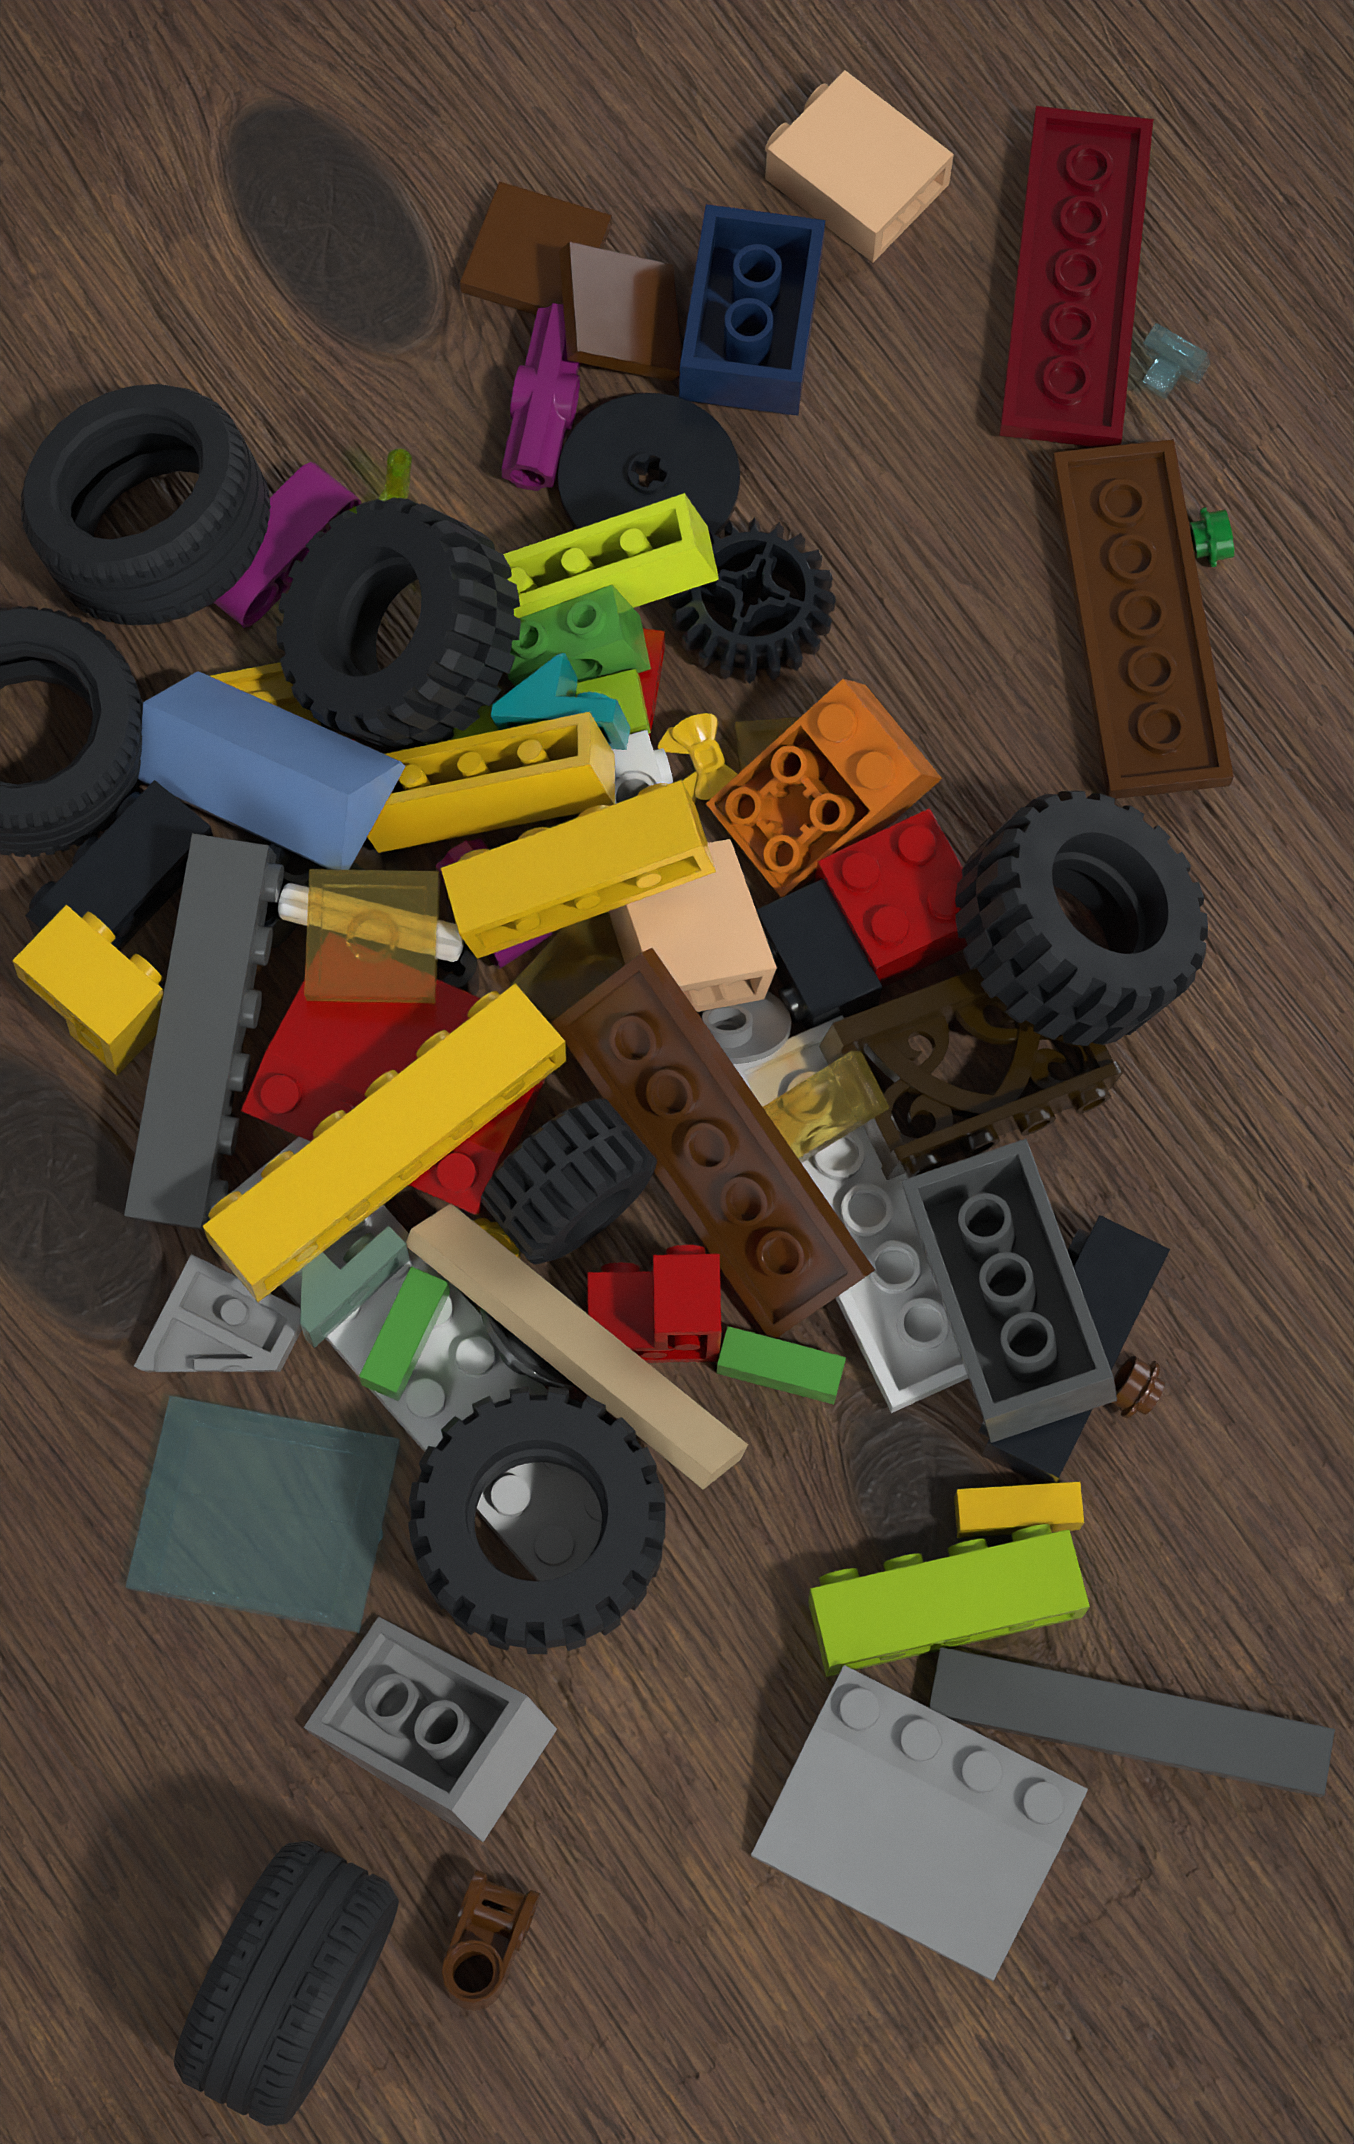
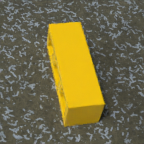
(1013, 1508)

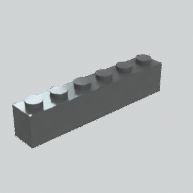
(203, 1031)

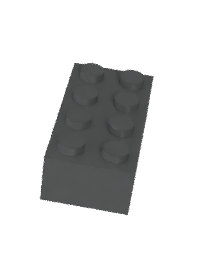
(1009, 1290)

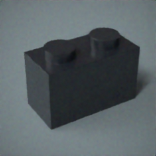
(818, 957)

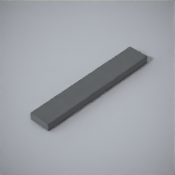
(1132, 1722)

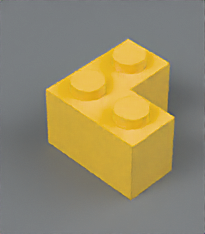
(102, 994)

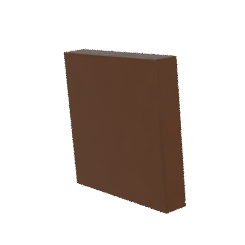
(520, 245)
(620, 311)

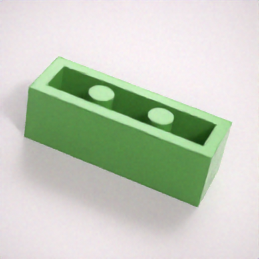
(404, 1333)
(780, 1365)

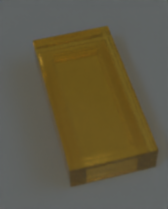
(827, 1105)

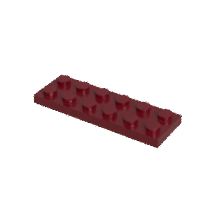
(1077, 278)

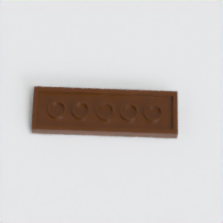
(1141, 620)
(713, 1144)

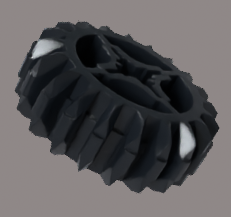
(795, 621)

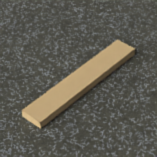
(576, 1345)

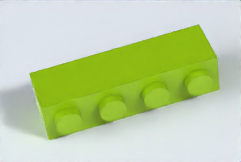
(947, 1600)

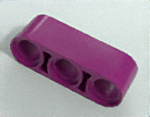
(296, 514)

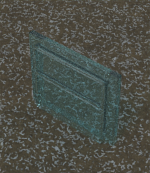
(263, 1514)

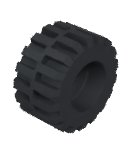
(568, 1181)

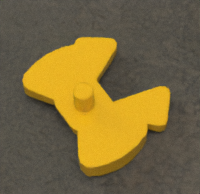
(697, 738)

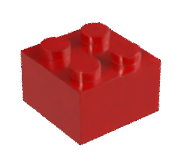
(899, 895)

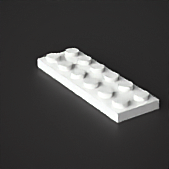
(897, 1306)

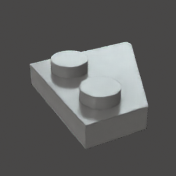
(219, 1326)

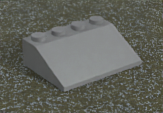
(919, 1823)

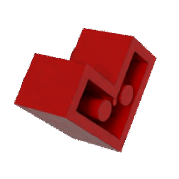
(664, 1311)

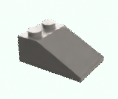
(432, 1727)

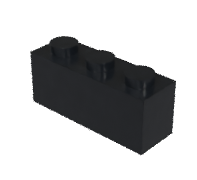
(127, 869)

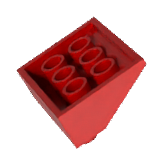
(337, 1049)

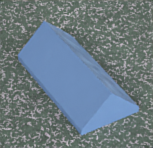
(265, 769)

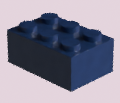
(751, 310)

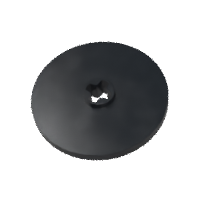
(644, 432)

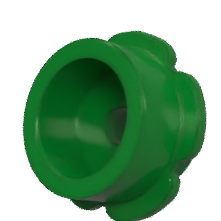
(1212, 536)

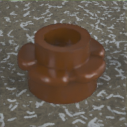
(1137, 1386)

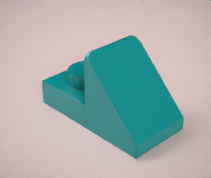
(551, 695)

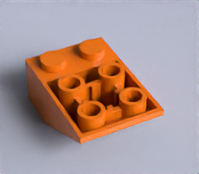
(823, 786)

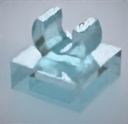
(1173, 358)

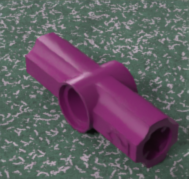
(541, 404)

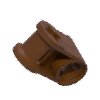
(488, 1936)

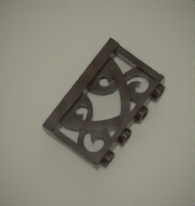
(885, 1035)

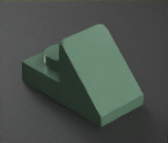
(334, 1293)

